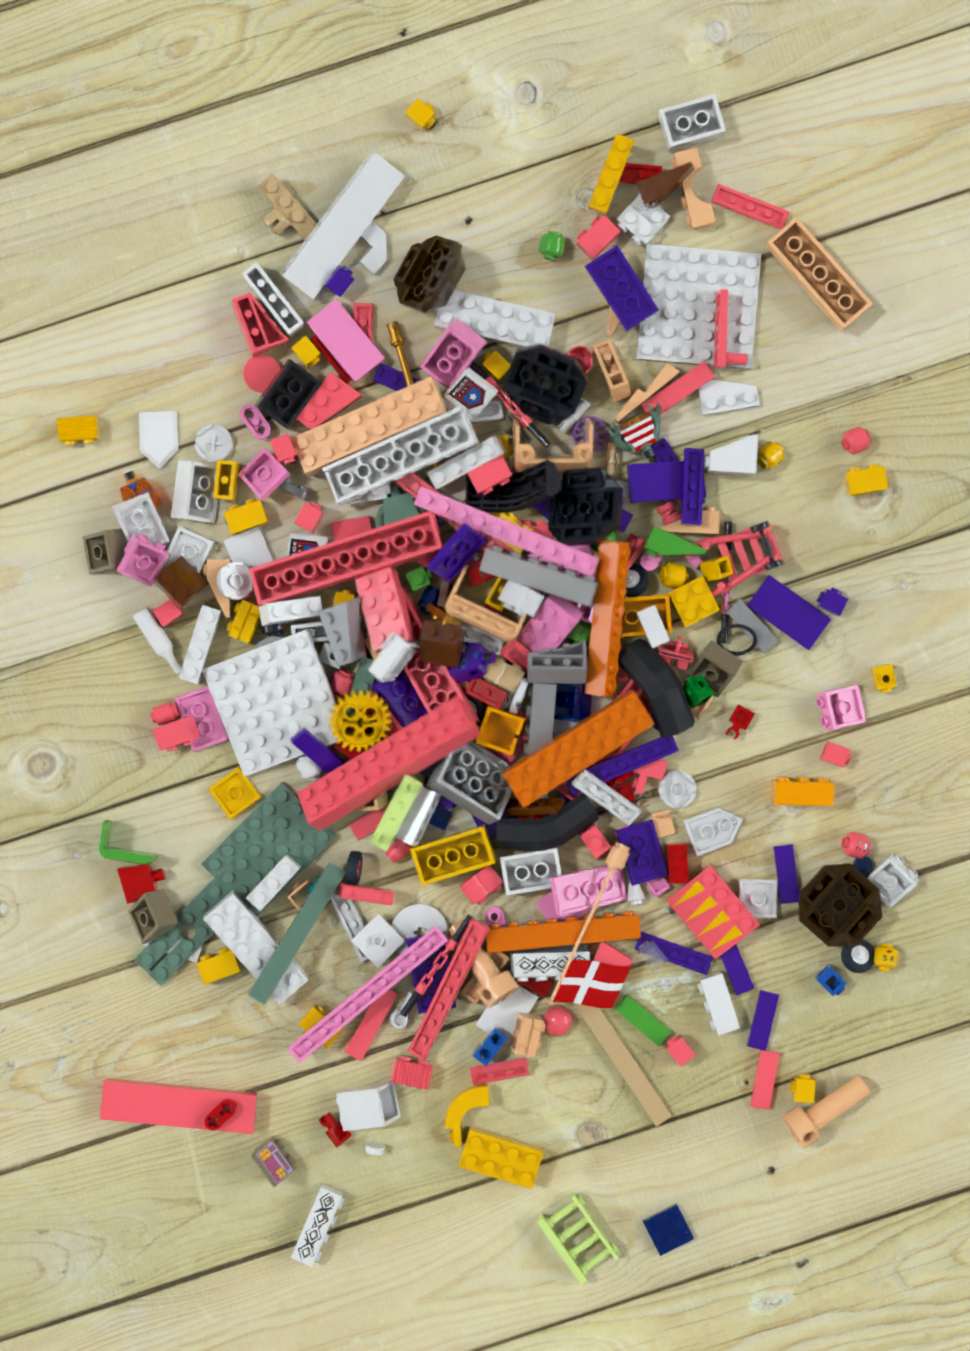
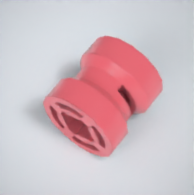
(668, 513)

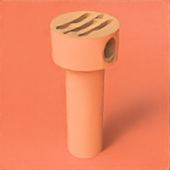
(495, 985)
(804, 1124)

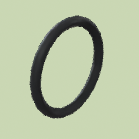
(738, 626)

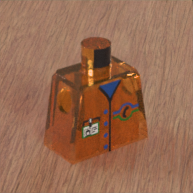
(138, 487)

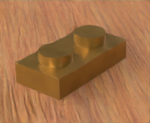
(442, 615)

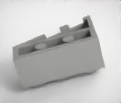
(344, 631)
(558, 665)

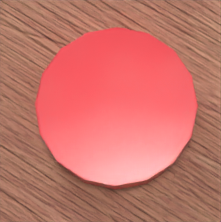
(260, 372)

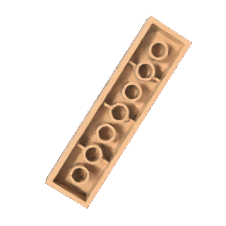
(369, 425)

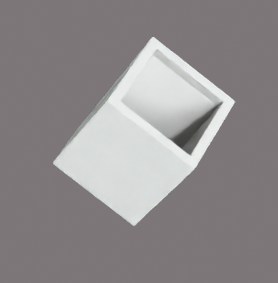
(734, 459)
(368, 1106)

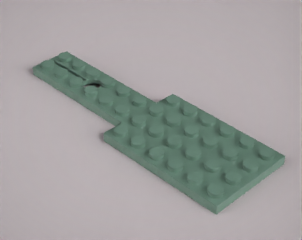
(240, 865)

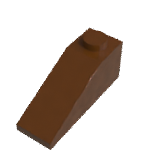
(660, 187)

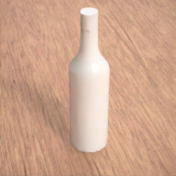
(156, 637)

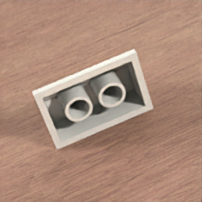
(194, 492)
(530, 870)

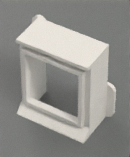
(393, 658)

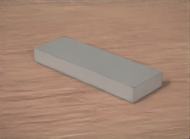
(743, 615)

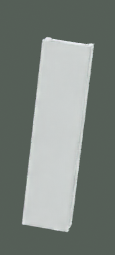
(342, 224)
(400, 455)

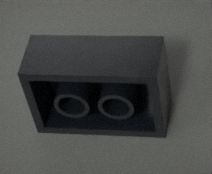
(288, 393)

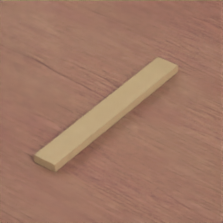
(625, 1063)

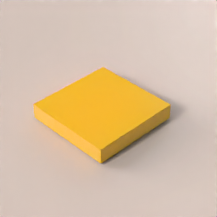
(234, 793)

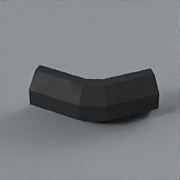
(521, 492)
(659, 687)
(549, 830)

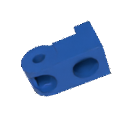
(490, 1046)

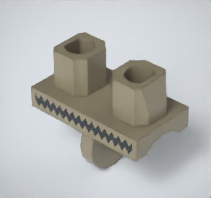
(507, 426)

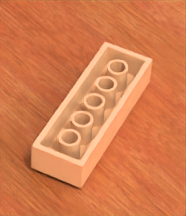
(818, 274)

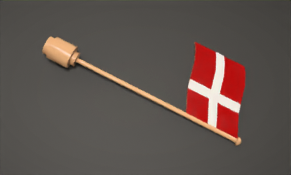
(592, 981)

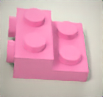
(263, 474)
(143, 559)
(841, 707)

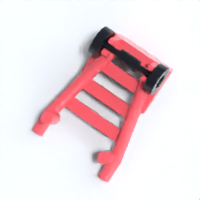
(763, 564)

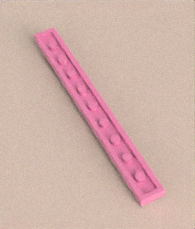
(507, 531)
(367, 993)

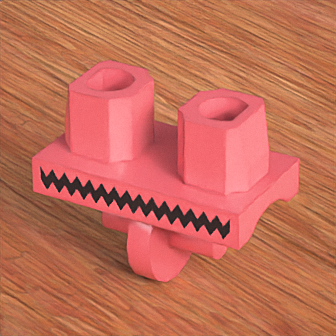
(678, 651)

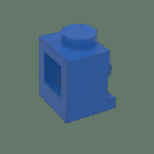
(828, 972)

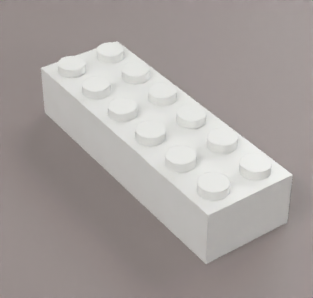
(497, 320)
(251, 942)

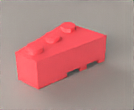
(257, 327)
(327, 402)

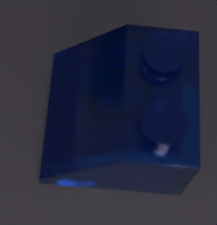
(572, 702)

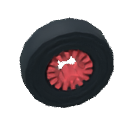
(354, 868)

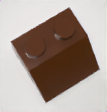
(180, 582)
(441, 643)

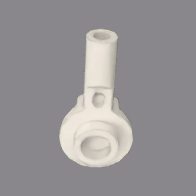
(396, 1019)

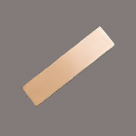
(639, 396)

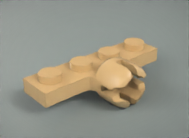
(286, 209)

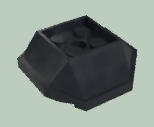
(541, 398)
(583, 491)

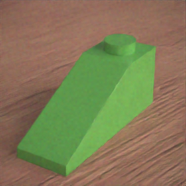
(666, 544)

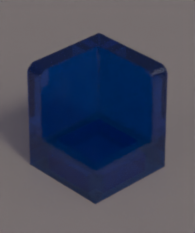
(440, 818)

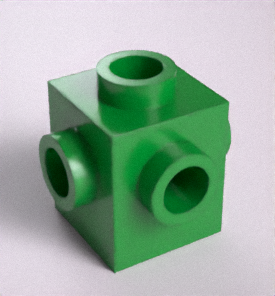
(697, 691)

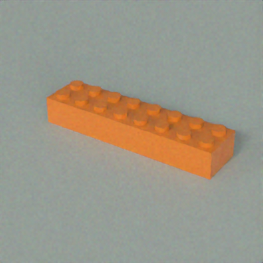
(577, 748)

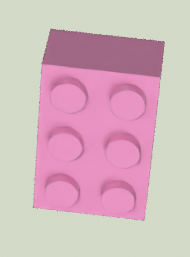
(453, 353)
(550, 624)

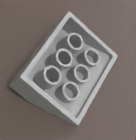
(473, 781)

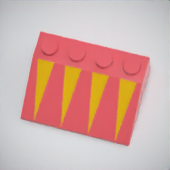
(713, 911)

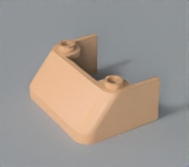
(525, 457)
(479, 616)

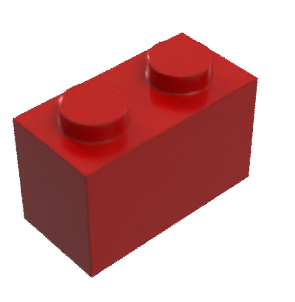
(677, 862)

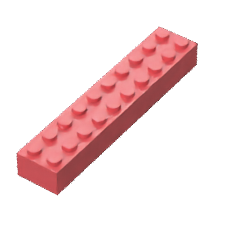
(347, 559)
(387, 763)

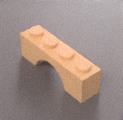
(699, 213)

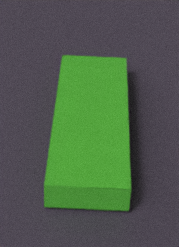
(643, 1020)

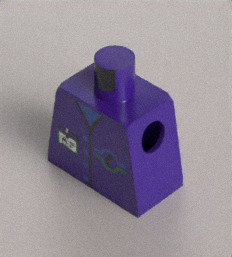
(472, 662)

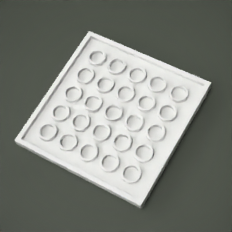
(685, 289)
(270, 698)

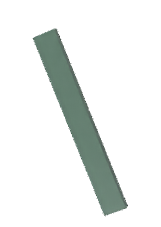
(296, 933)

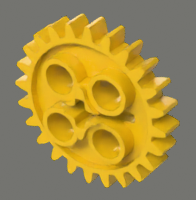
(358, 737)

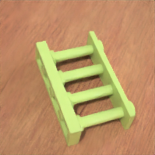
(397, 811)
(558, 1239)

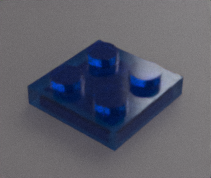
(668, 1229)

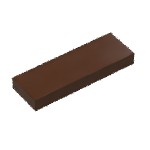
(541, 806)

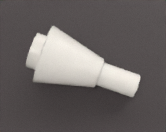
(635, 894)

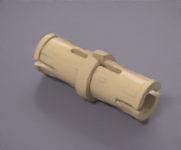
(612, 460)

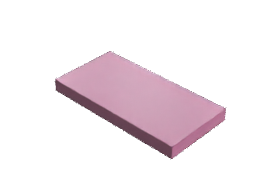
(345, 340)
(580, 889)

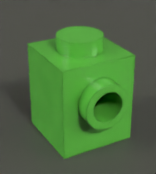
(419, 578)

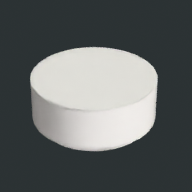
(374, 1148)

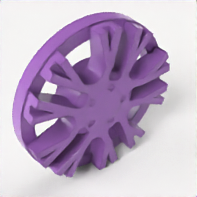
(595, 432)

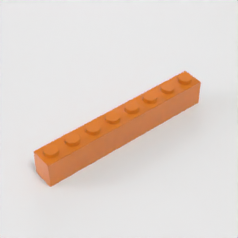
(607, 618)
(563, 932)

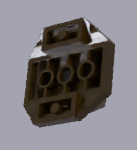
(429, 273)
(859, 911)

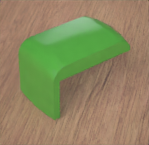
(121, 854)

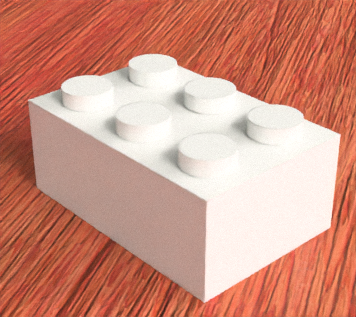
(691, 122)

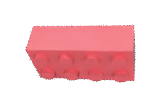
(384, 606)

